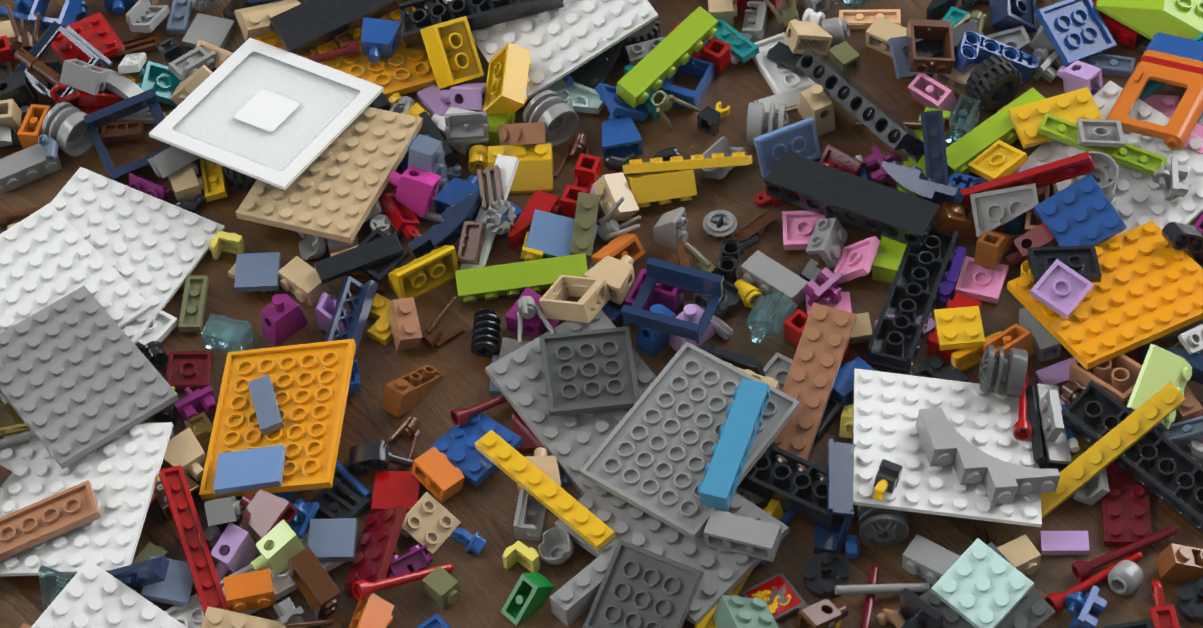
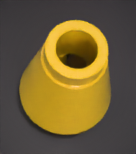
(747, 292)

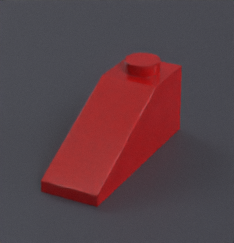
(539, 201)

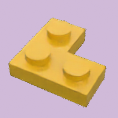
(381, 329)

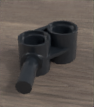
(1183, 236)
(730, 257)
(375, 455)

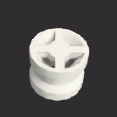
(812, 16)
(381, 222)

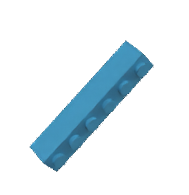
(734, 445)

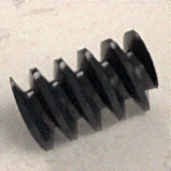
(485, 333)

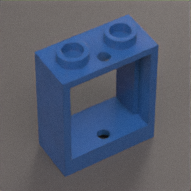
(67, 15)
(701, 69)

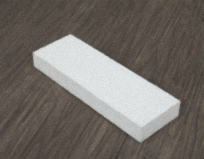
(132, 63)

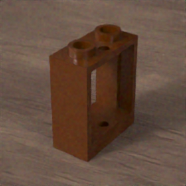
(939, 31)
(313, 582)

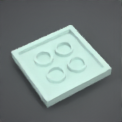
(982, 586)

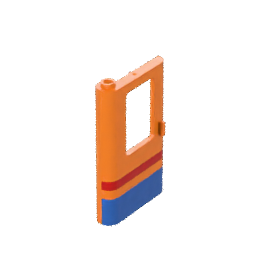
(1172, 62)

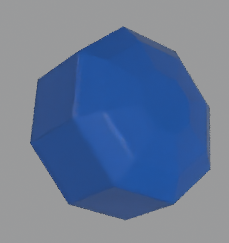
(852, 546)

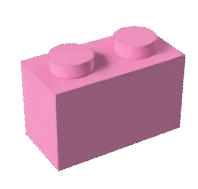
(932, 93)

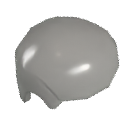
(312, 247)
(556, 546)

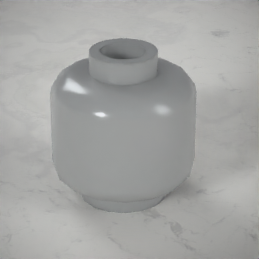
(837, 29)
(1125, 577)

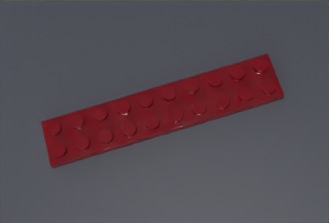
(1126, 505)

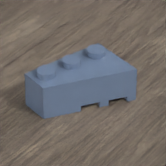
(428, 155)

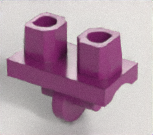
(875, 160)
(827, 289)
(196, 402)

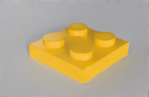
(998, 161)
(959, 328)

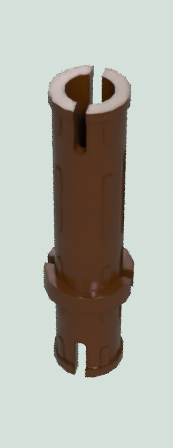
(34, 64)

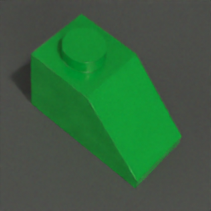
(527, 597)

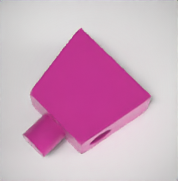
(416, 189)

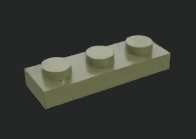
(584, 224)
(193, 304)

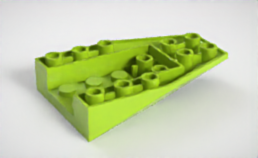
(1150, 17)

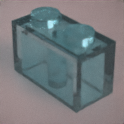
(963, 118)
(227, 334)

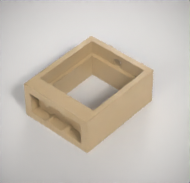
(593, 294)

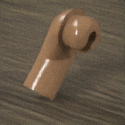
(890, 616)

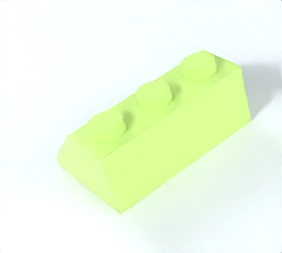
(1156, 372)

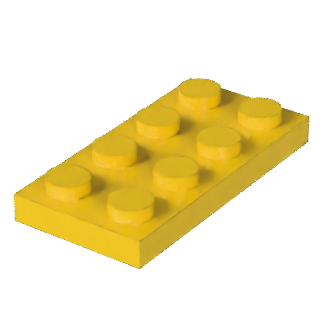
(1067, 106)

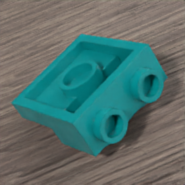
(159, 78)

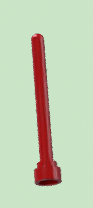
(1022, 428)
(363, 589)
(1056, 600)

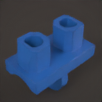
(301, 521)
(1090, 601)

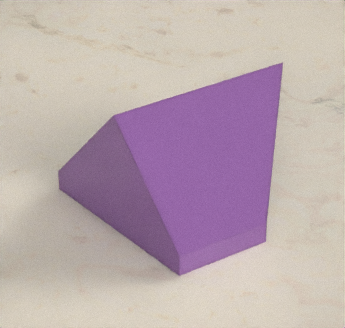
(325, 310)

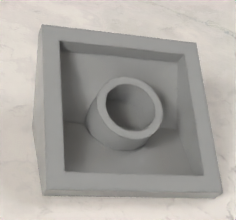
(1100, 133)

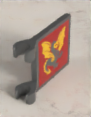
(779, 596)

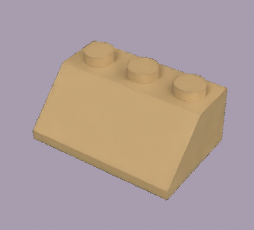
(255, 19)

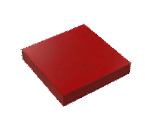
(395, 489)

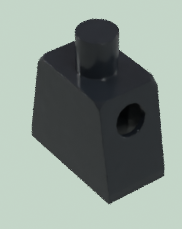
(19, 89)

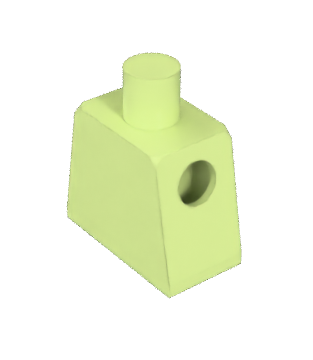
(277, 548)

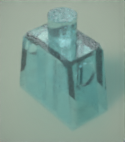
(769, 315)

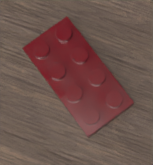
(376, 546)

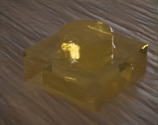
(199, 425)

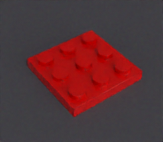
(94, 30)

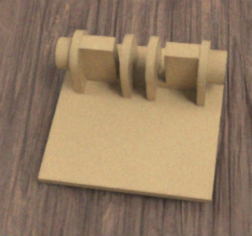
(429, 523)

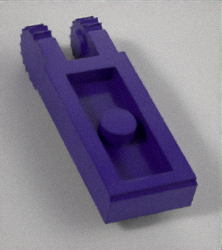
(947, 288)

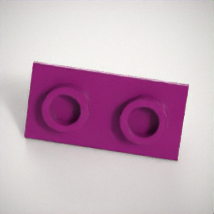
(148, 186)
(415, 557)

